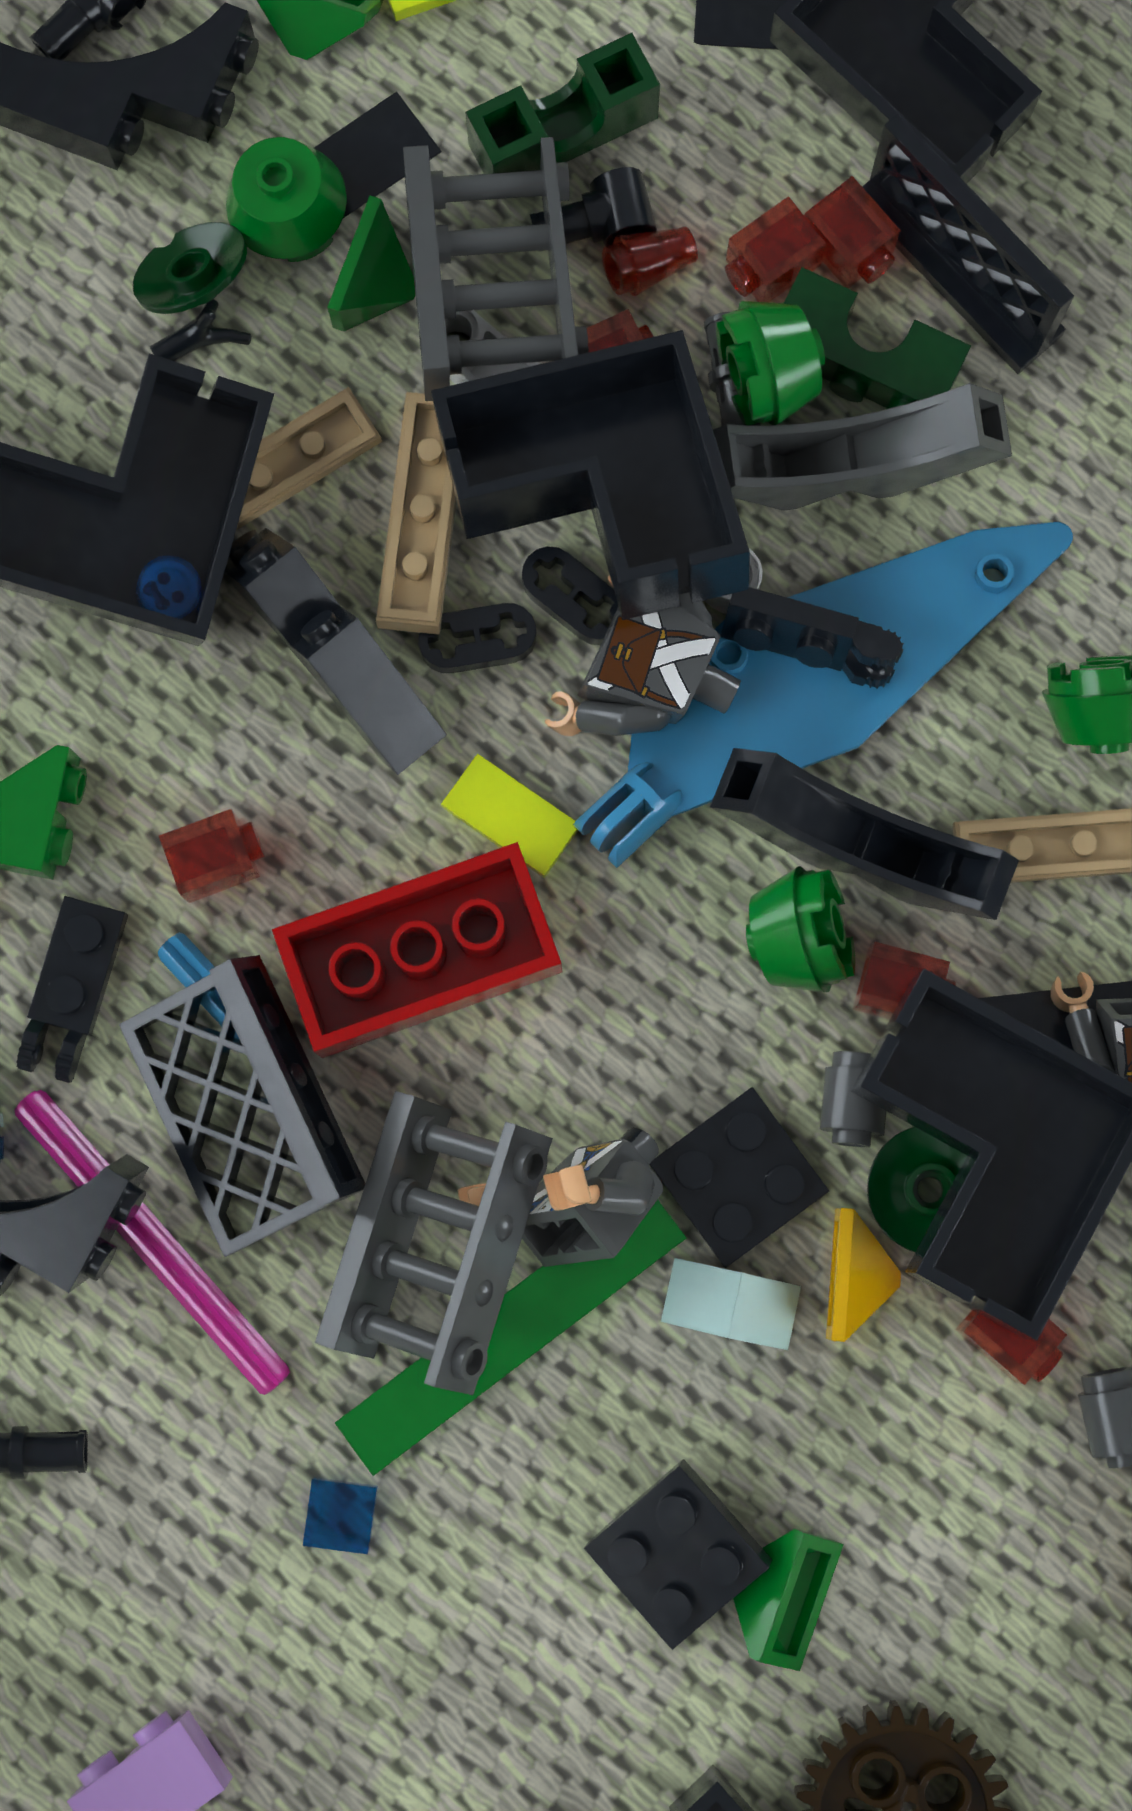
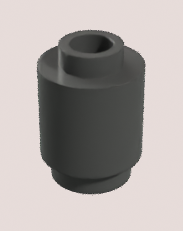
(844, 1112)
(1108, 1414)

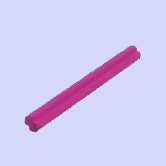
(159, 1249)

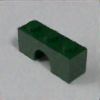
(602, 101)
(913, 371)

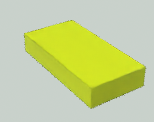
(510, 814)

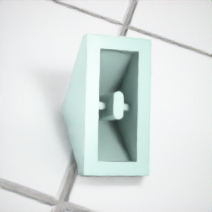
(731, 1304)

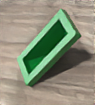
(314, 25)
(373, 274)
(786, 1600)

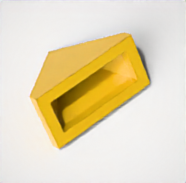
(859, 1276)

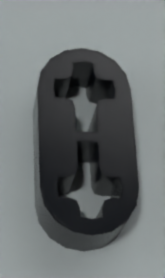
(563, 606)
(480, 653)

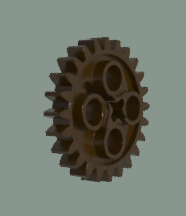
(916, 1756)

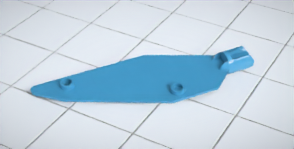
(811, 714)

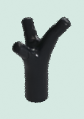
(198, 334)

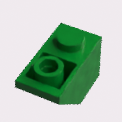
(30, 826)

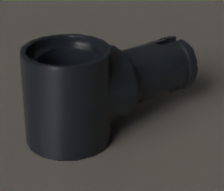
(76, 20)
(612, 208)

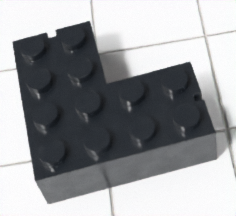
(914, 63)
(611, 437)
(173, 493)
(1040, 1142)

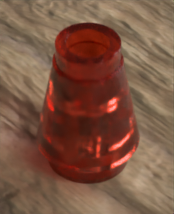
(647, 258)

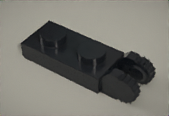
(812, 636)
(72, 982)

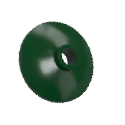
(190, 269)
(895, 1181)

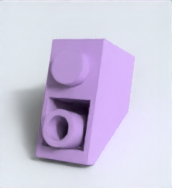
(167, 1771)

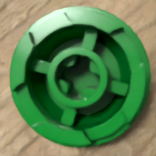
(286, 199)
(770, 360)
(1092, 703)
(801, 932)

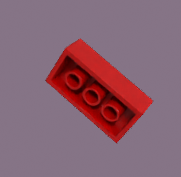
(417, 950)

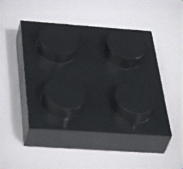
(738, 1177)
(678, 1554)

